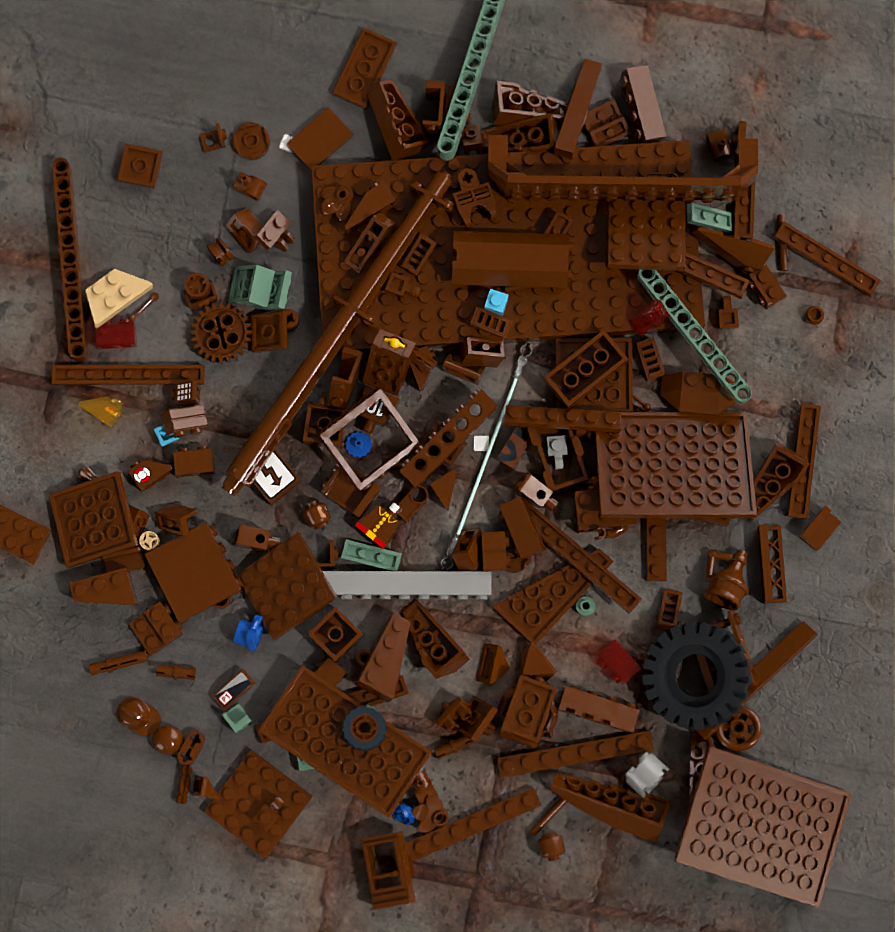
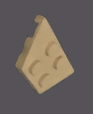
(114, 294)

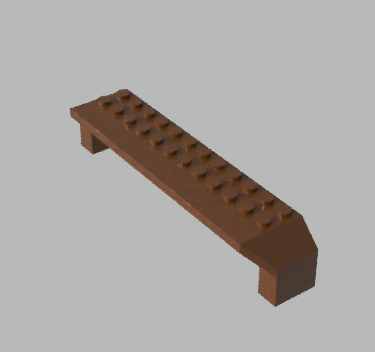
(517, 185)

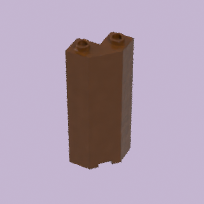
(511, 259)

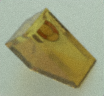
(104, 409)

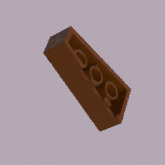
(397, 122)
(384, 662)
(597, 709)

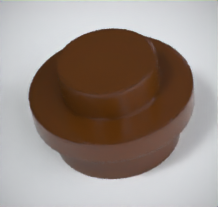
(814, 315)

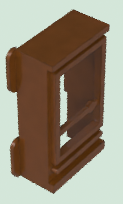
(538, 437)
(394, 895)

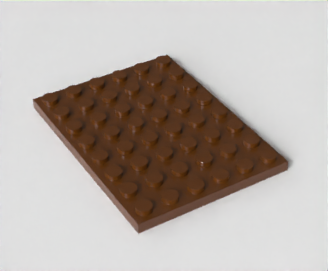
(676, 467)
(762, 827)

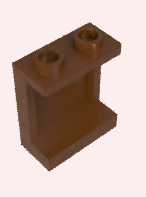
(344, 494)

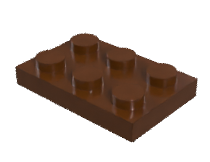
(21, 535)

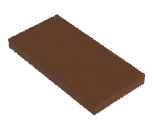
(364, 68)

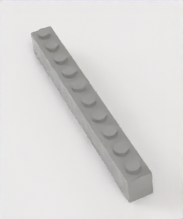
(410, 583)

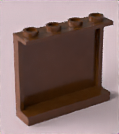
(194, 572)

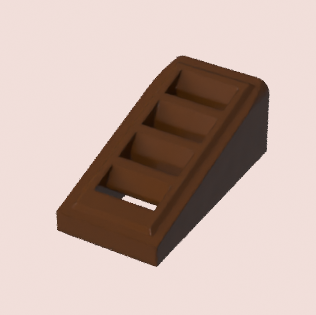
(421, 237)
(474, 322)
(639, 345)
(665, 626)

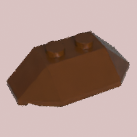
(696, 393)

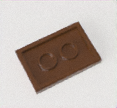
(320, 139)

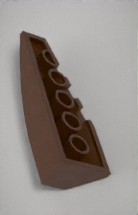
(615, 805)

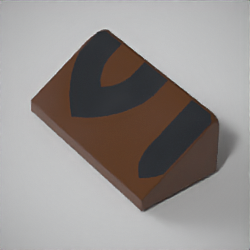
(514, 448)

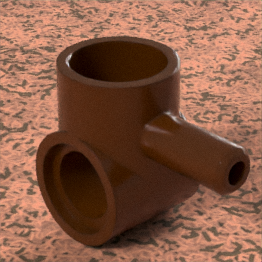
(718, 144)
(250, 186)
(422, 787)

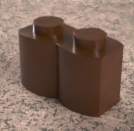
(494, 551)

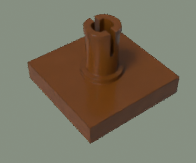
(479, 721)

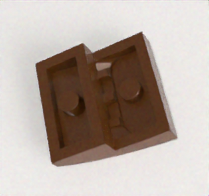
(606, 124)

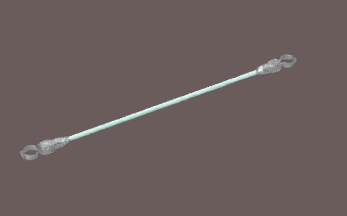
(521, 363)

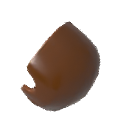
(167, 740)

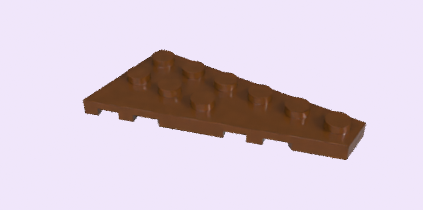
(546, 601)

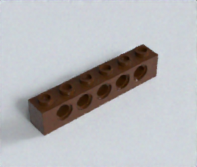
(409, 467)

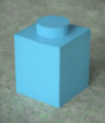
(496, 302)

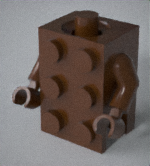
(588, 515)
(528, 711)

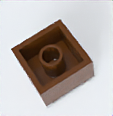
(335, 634)

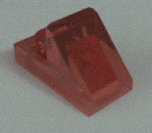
(650, 317)

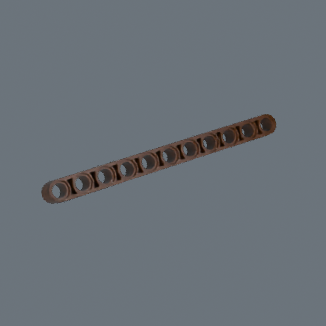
(70, 250)

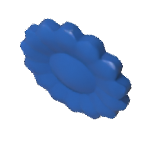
(358, 444)

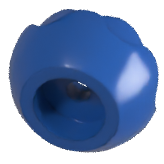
(403, 814)

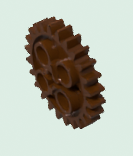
(205, 337)

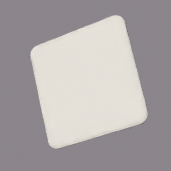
(283, 145)
(481, 443)

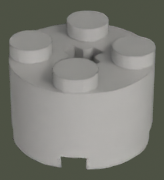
(646, 775)

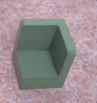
(237, 718)

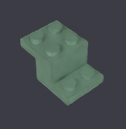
(260, 287)

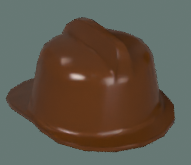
(138, 716)

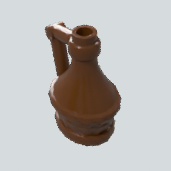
(726, 586)

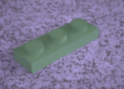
(709, 217)
(371, 556)

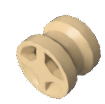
(149, 541)

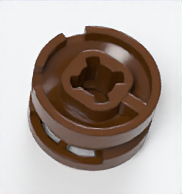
(217, 252)

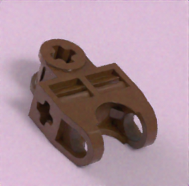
(473, 197)

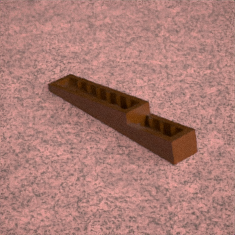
(578, 109)

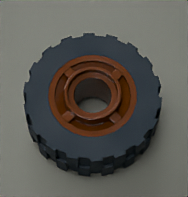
(361, 716)

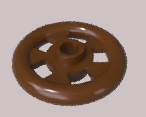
(751, 739)

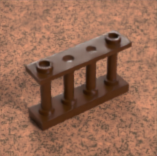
(708, 667)

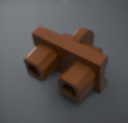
(452, 713)

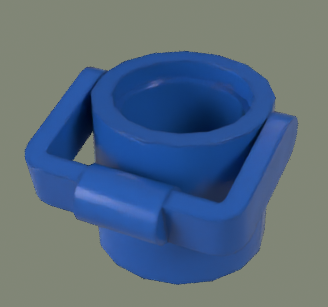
(249, 633)

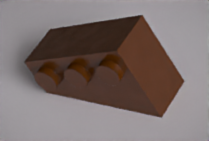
(107, 588)

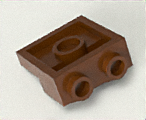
(156, 628)

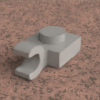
(557, 447)

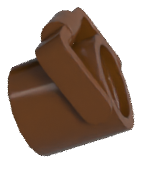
(199, 289)

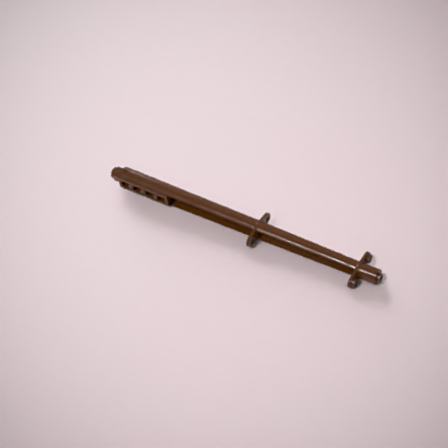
(279, 416)

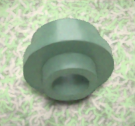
(590, 601)

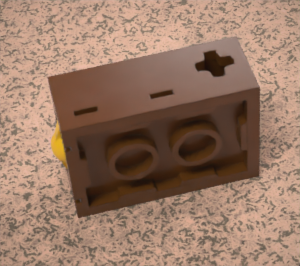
(388, 362)

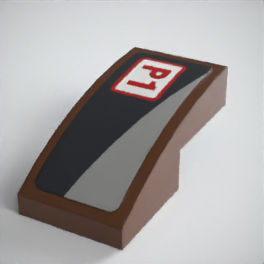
(233, 689)

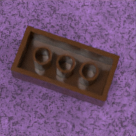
(585, 369)

